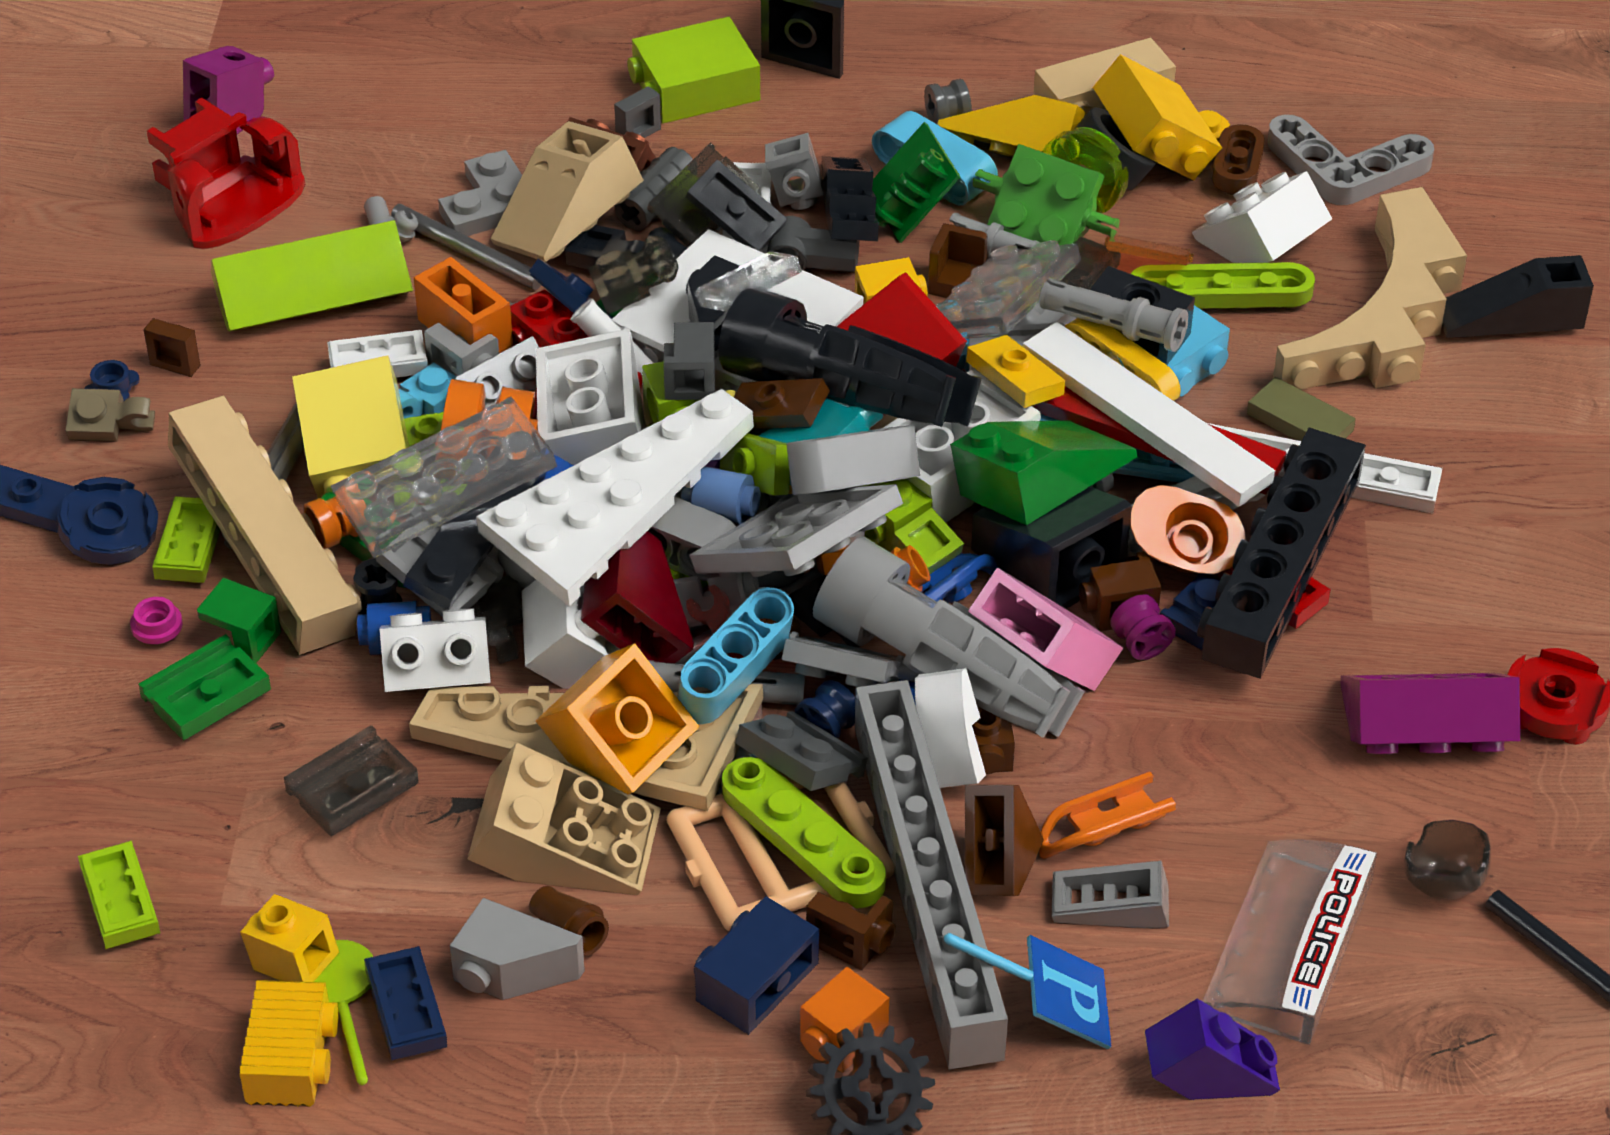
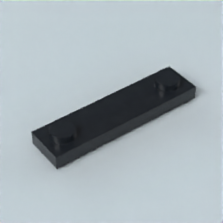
(455, 554)

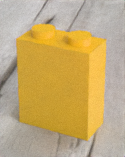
(1156, 117)

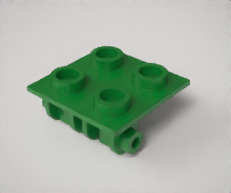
(913, 182)

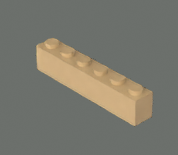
(263, 524)

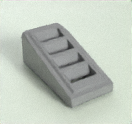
(1130, 912)

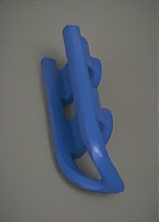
(956, 584)

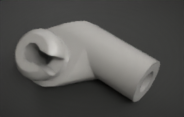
(378, 212)

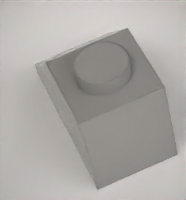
(513, 953)

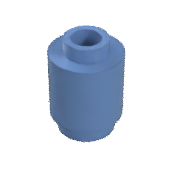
(725, 494)

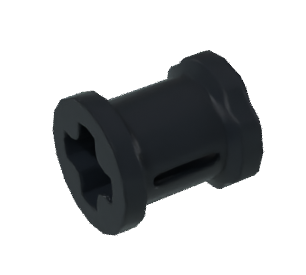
(375, 584)

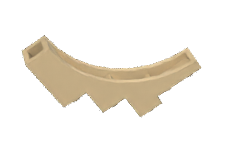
(1388, 331)

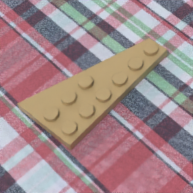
(492, 723)

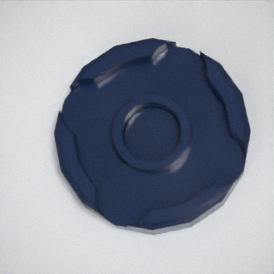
(107, 521)

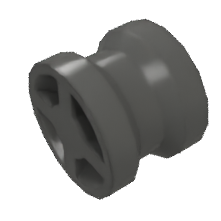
(947, 100)

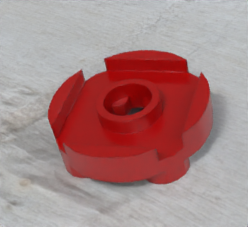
(1584, 700)

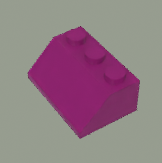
(1432, 710)

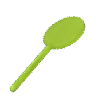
(345, 983)

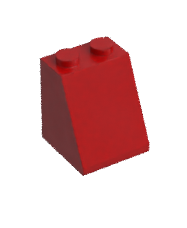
(909, 317)

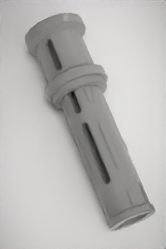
(1133, 317)

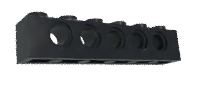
(1281, 553)

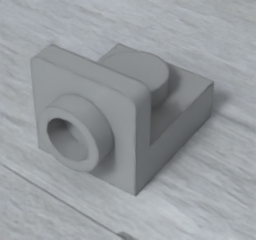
(454, 352)

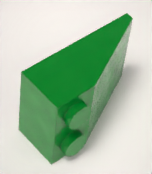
(1033, 465)

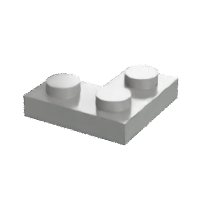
(480, 209)

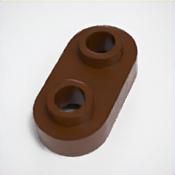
(1239, 158)

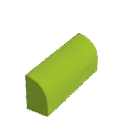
(310, 275)

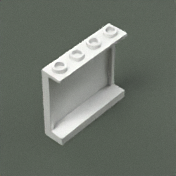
(654, 317)

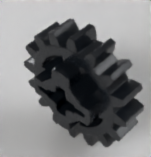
(870, 1061)

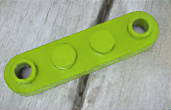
(1236, 283)
(803, 832)

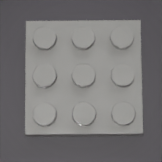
(797, 531)

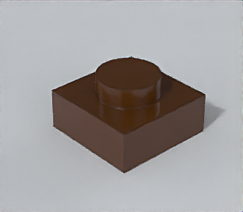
(172, 347)

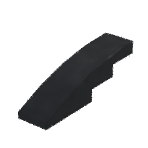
(849, 198)

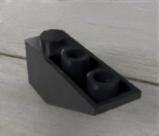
(1527, 298)

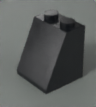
(804, 34)
(1059, 546)

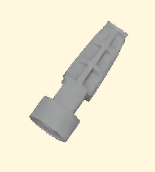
(870, 597)

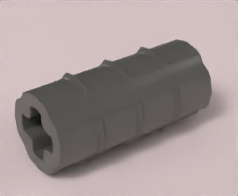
(656, 177)

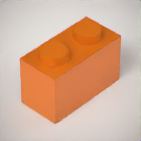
(462, 304)

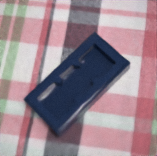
(568, 290)
(30, 498)
(405, 1003)

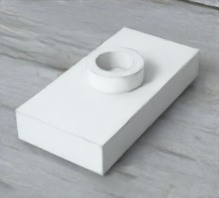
(404, 350)

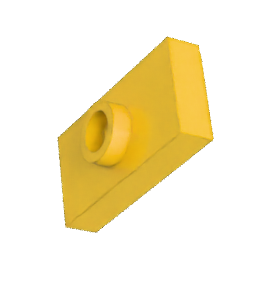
(1015, 371)

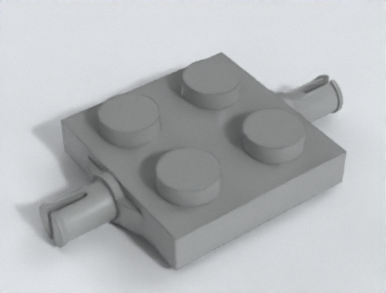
(863, 666)

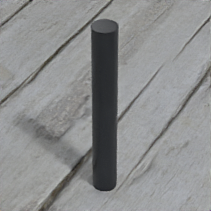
(1550, 943)

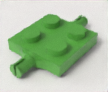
(1046, 198)

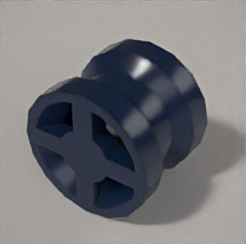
(830, 708)

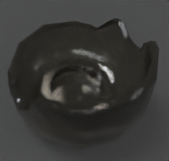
(1449, 859)

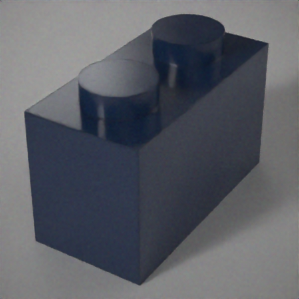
(756, 964)

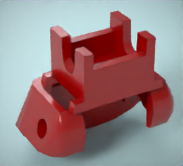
(216, 189)

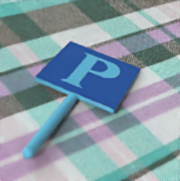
(1062, 987)

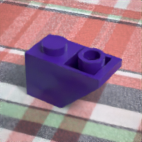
(1210, 1055)

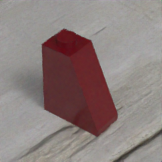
(639, 603)

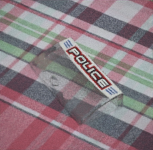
(1291, 936)

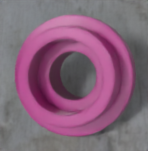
(156, 621)

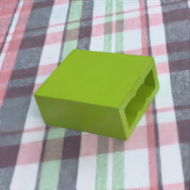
(696, 69)

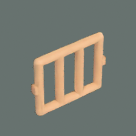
(704, 873)

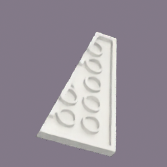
(606, 502)

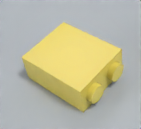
(349, 419)

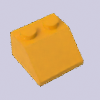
(618, 720)

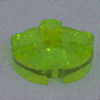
(1097, 153)

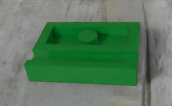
(204, 687)

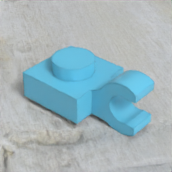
(425, 391)

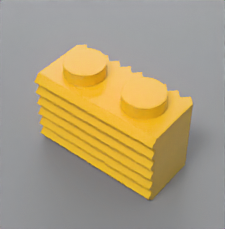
(286, 1042)

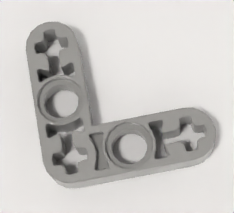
(1343, 178)

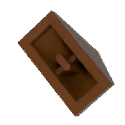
(998, 839)

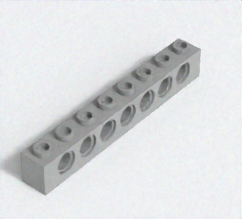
(929, 875)

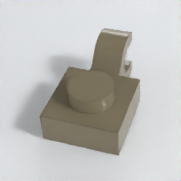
(101, 413)

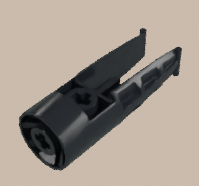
(771, 339)

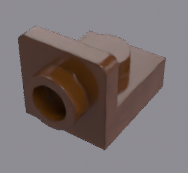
(849, 932)

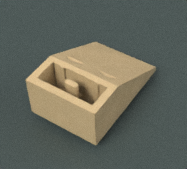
(566, 190)
(562, 827)

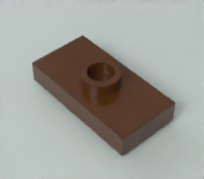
(783, 402)

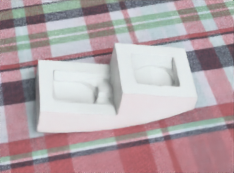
(947, 716)

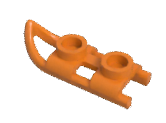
(1094, 826)

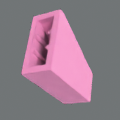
(1045, 630)

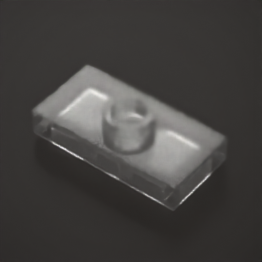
(761, 272)

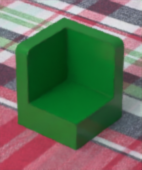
(246, 613)

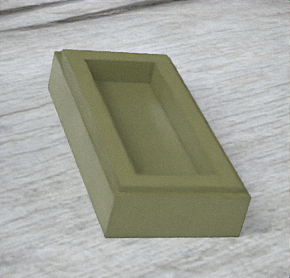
(1295, 411)

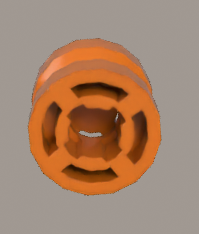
(329, 521)

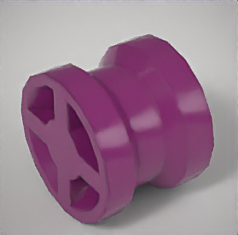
(1143, 627)

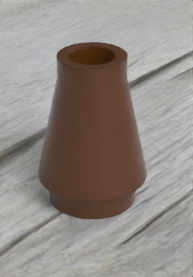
(571, 915)

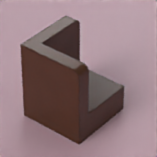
(954, 257)

